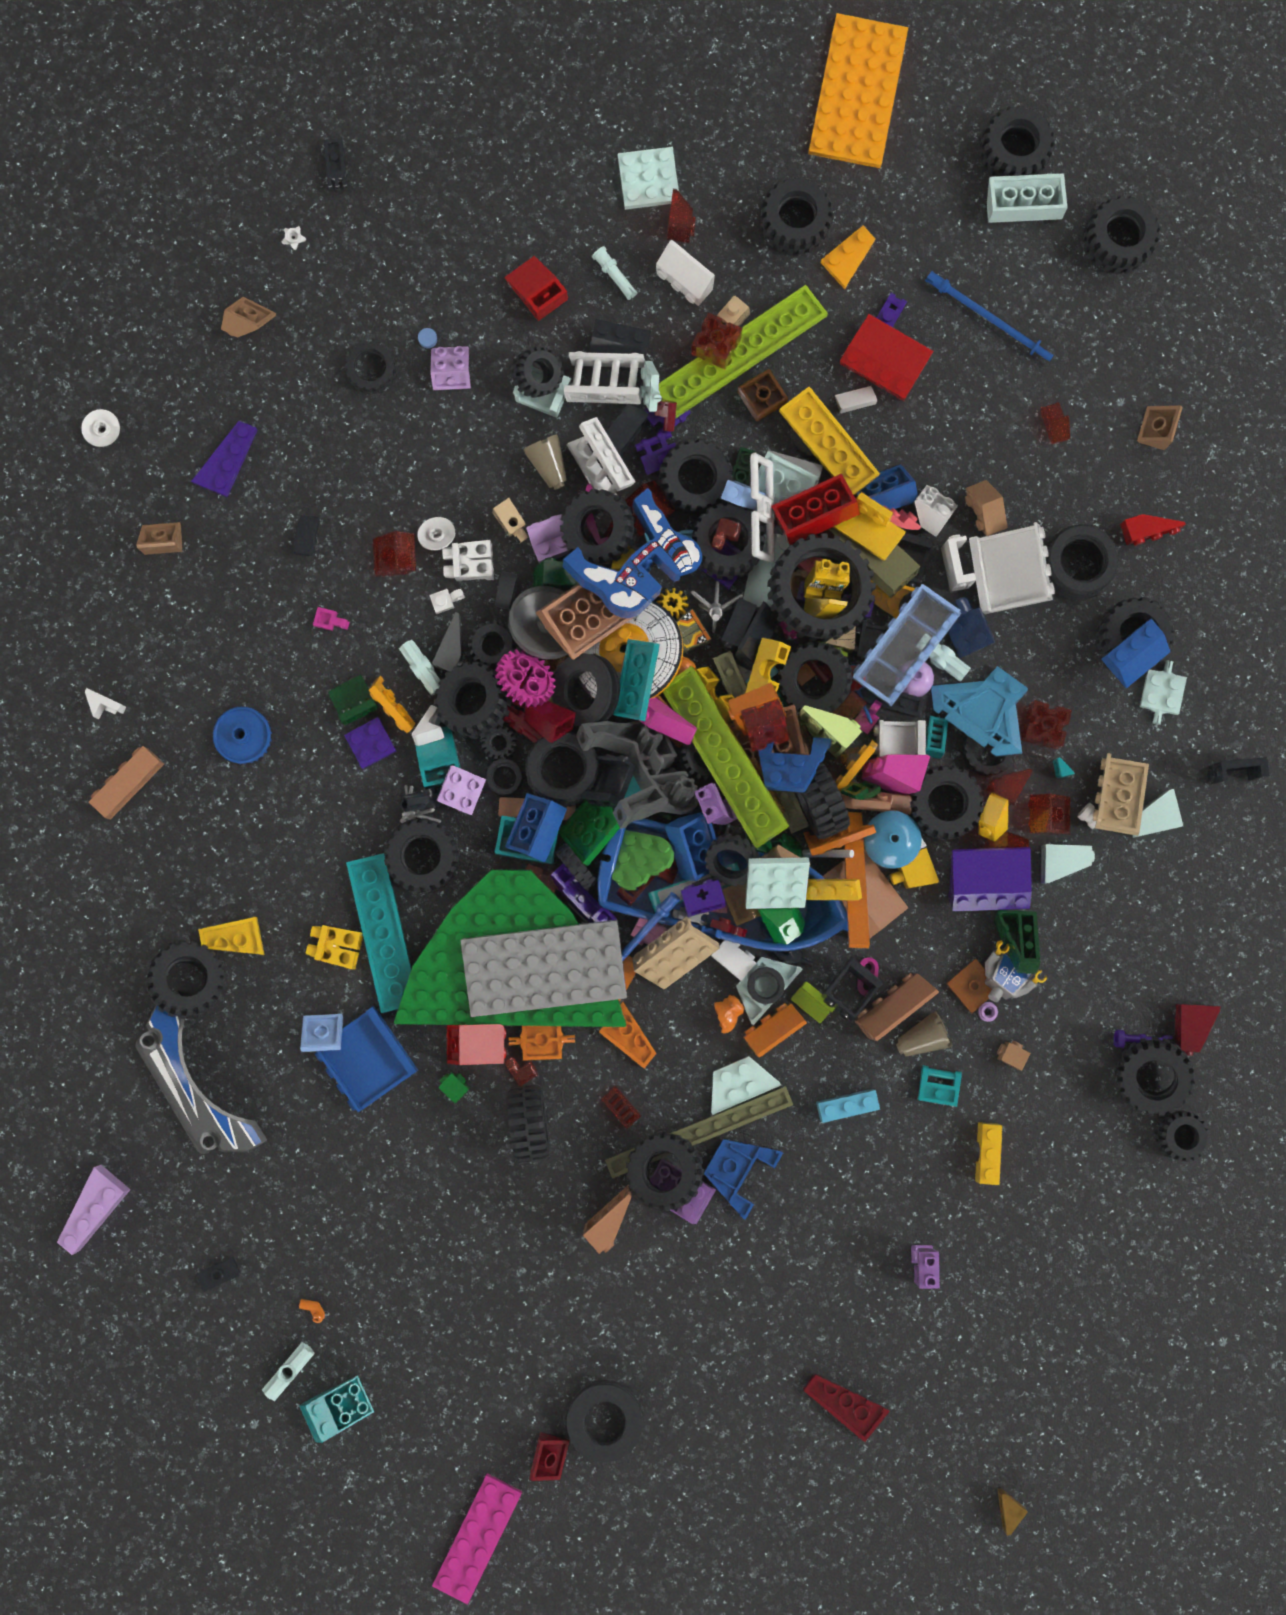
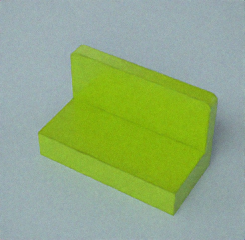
(811, 1002)

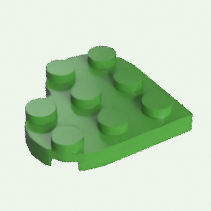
(640, 858)

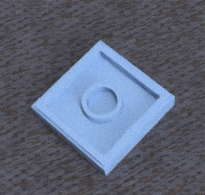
(321, 1032)

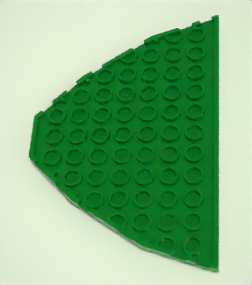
(496, 905)

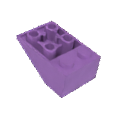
(668, 1177)

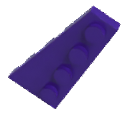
(225, 463)

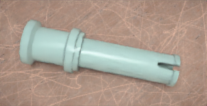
(609, 266)

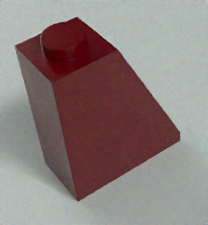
(550, 720)
(1193, 1026)

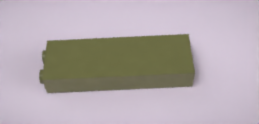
(888, 574)

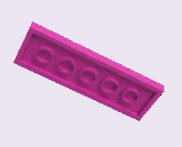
(477, 1538)

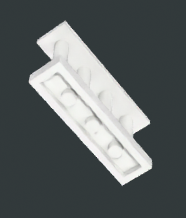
(602, 394)
(605, 453)

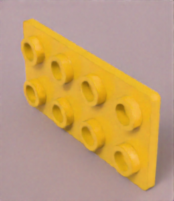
(872, 528)

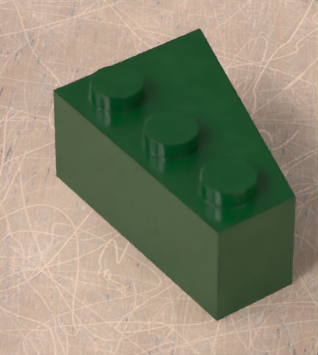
(552, 574)
(1020, 932)

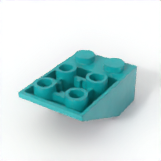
(436, 759)
(336, 1409)

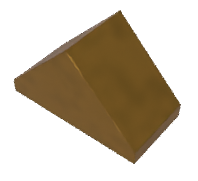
(1011, 1511)

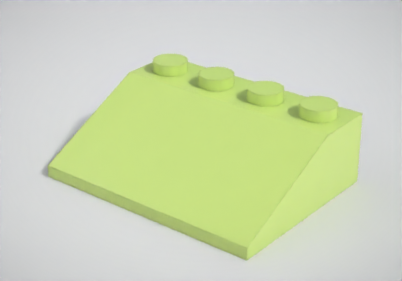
(829, 725)

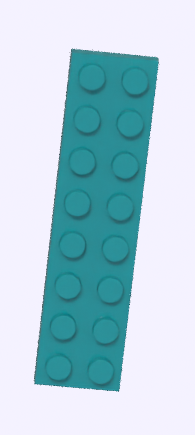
(381, 929)

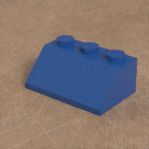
(892, 488)
(1137, 653)
(536, 827)
(690, 841)

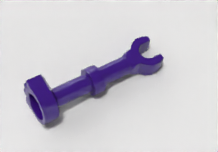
(1120, 1038)

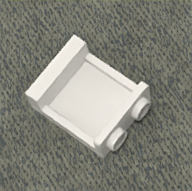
(952, 563)
(900, 738)

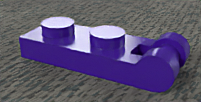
(889, 315)

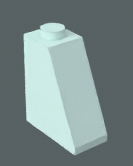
(1160, 814)
(1063, 860)

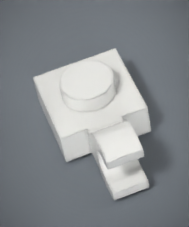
(444, 601)

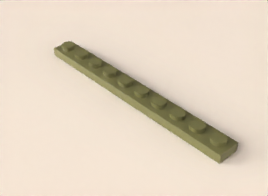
(736, 686)
(715, 1125)

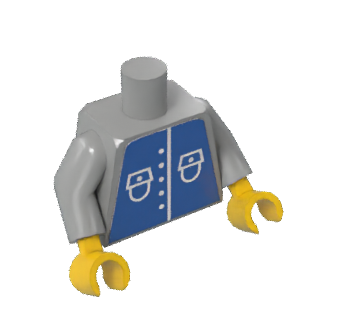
(1003, 977)

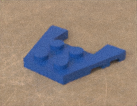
(792, 771)
(730, 1167)

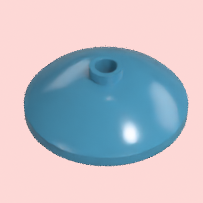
(885, 851)

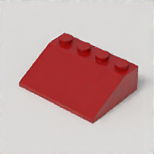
(886, 357)

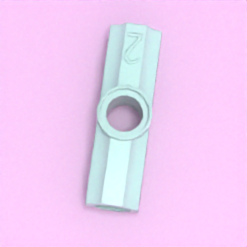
(946, 660)
(420, 666)
(295, 1362)

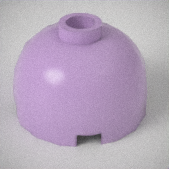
(921, 682)

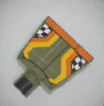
(693, 632)

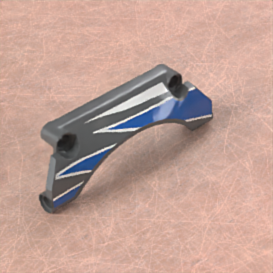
(195, 1112)

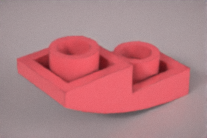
(904, 519)

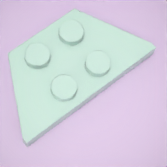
(764, 985)
(739, 1083)

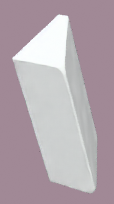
(855, 399)

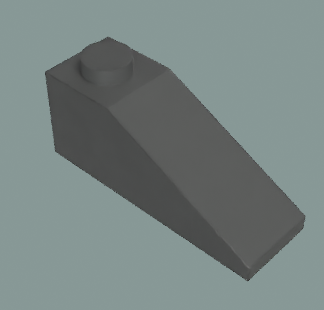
(450, 650)

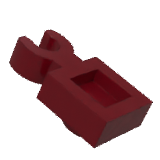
(724, 925)

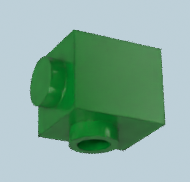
(453, 1086)

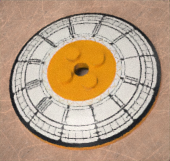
(653, 626)

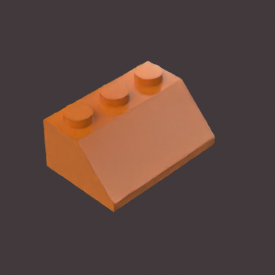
(774, 1029)

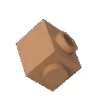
(1013, 1055)

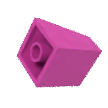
(897, 772)

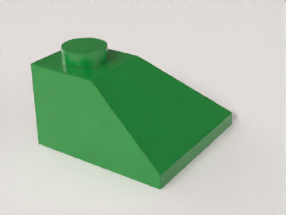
(783, 923)

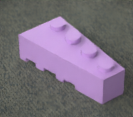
(93, 1207)

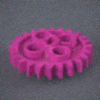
(513, 670)

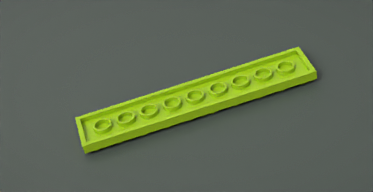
(758, 341)
(726, 758)

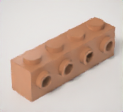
(126, 782)

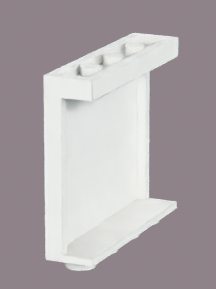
(1011, 569)

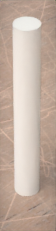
(831, 853)

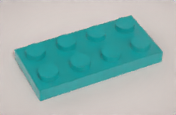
(637, 679)

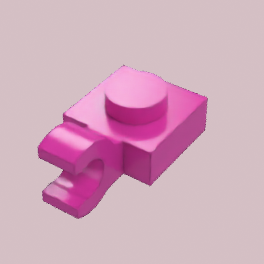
(328, 619)
(862, 720)

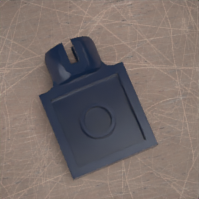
(970, 629)

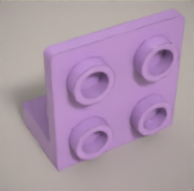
(450, 368)
(547, 539)
(461, 790)

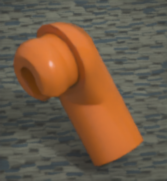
(315, 1308)

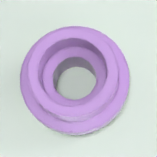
(993, 1009)

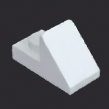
(99, 703)
(428, 728)

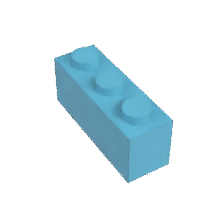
(848, 1105)

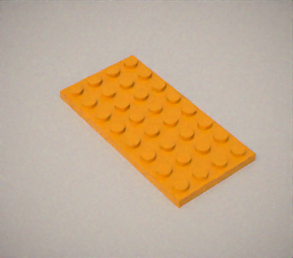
(858, 90)

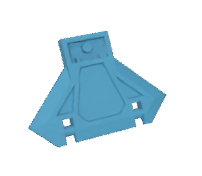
(984, 710)

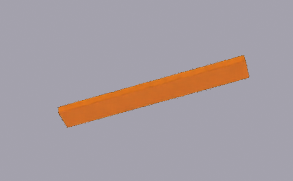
(855, 869)

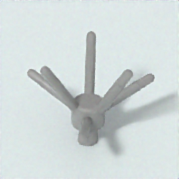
(715, 609)
(407, 816)

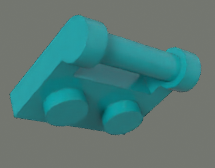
(938, 1092)

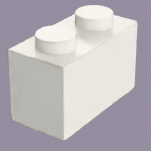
(734, 959)

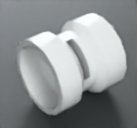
(1086, 814)

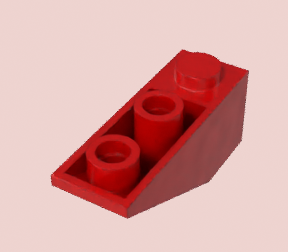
(1144, 527)

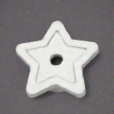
(289, 233)

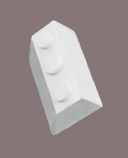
(685, 273)

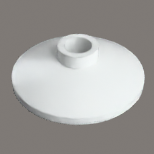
(94, 422)
(436, 527)

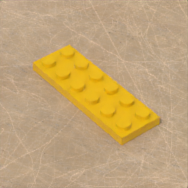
(828, 440)

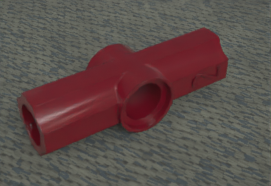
(517, 723)

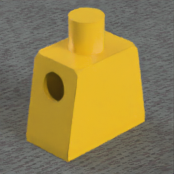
(916, 873)

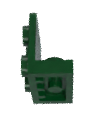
(352, 700)

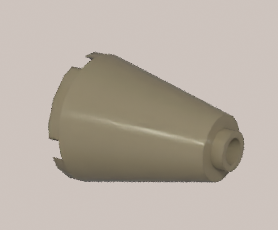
(548, 461)
(925, 1037)

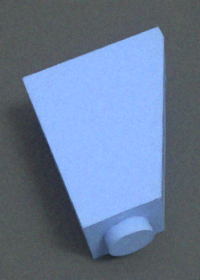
(739, 494)

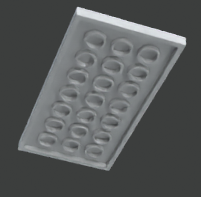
(543, 968)

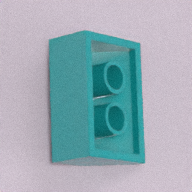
(504, 832)

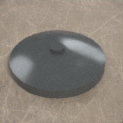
(527, 627)

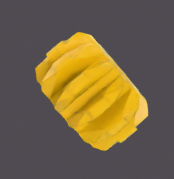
(675, 598)

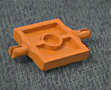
(541, 1042)

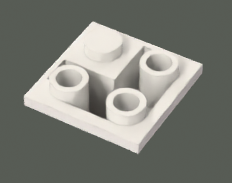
(933, 509)

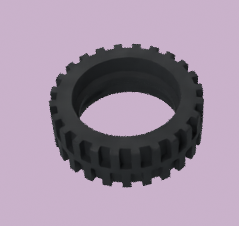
(790, 611)

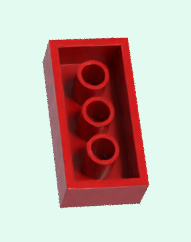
(816, 509)

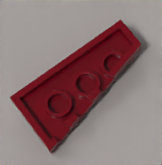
(850, 1408)

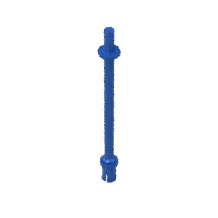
(945, 287)
(662, 910)

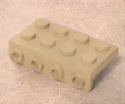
(1120, 795)
(674, 954)

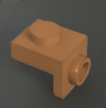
(795, 581)

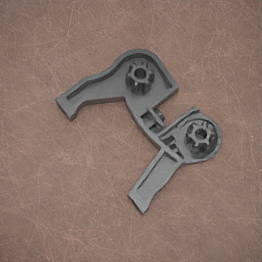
(650, 754)

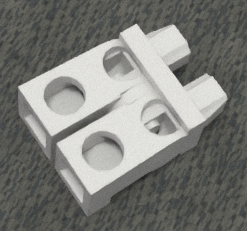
(470, 561)

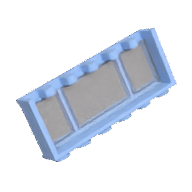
(906, 644)

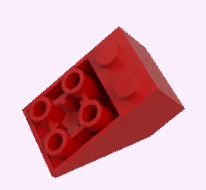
(537, 288)

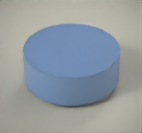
(427, 338)

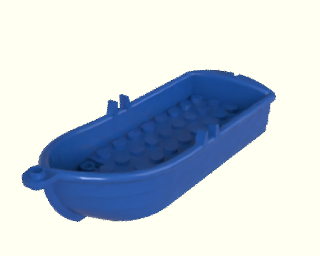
(821, 917)

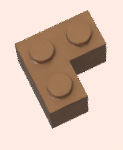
(987, 506)

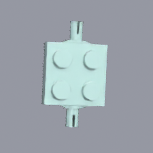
(650, 388)
(1163, 692)

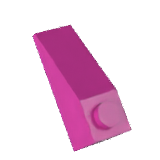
(668, 722)

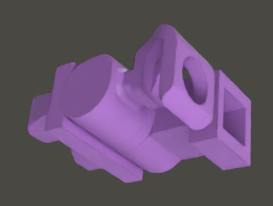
(713, 807)
(927, 1271)

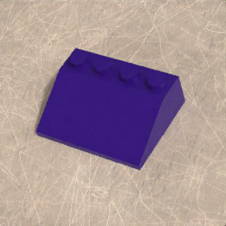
(990, 879)

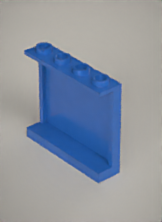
(368, 1060)

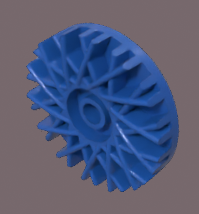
(252, 745)

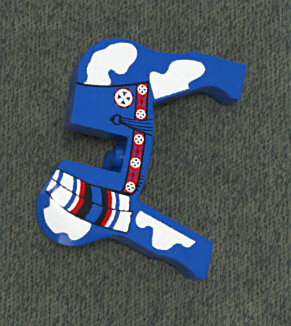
(633, 588)

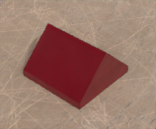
(549, 1458)

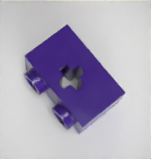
(693, 902)

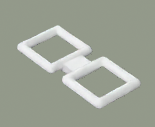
(764, 508)

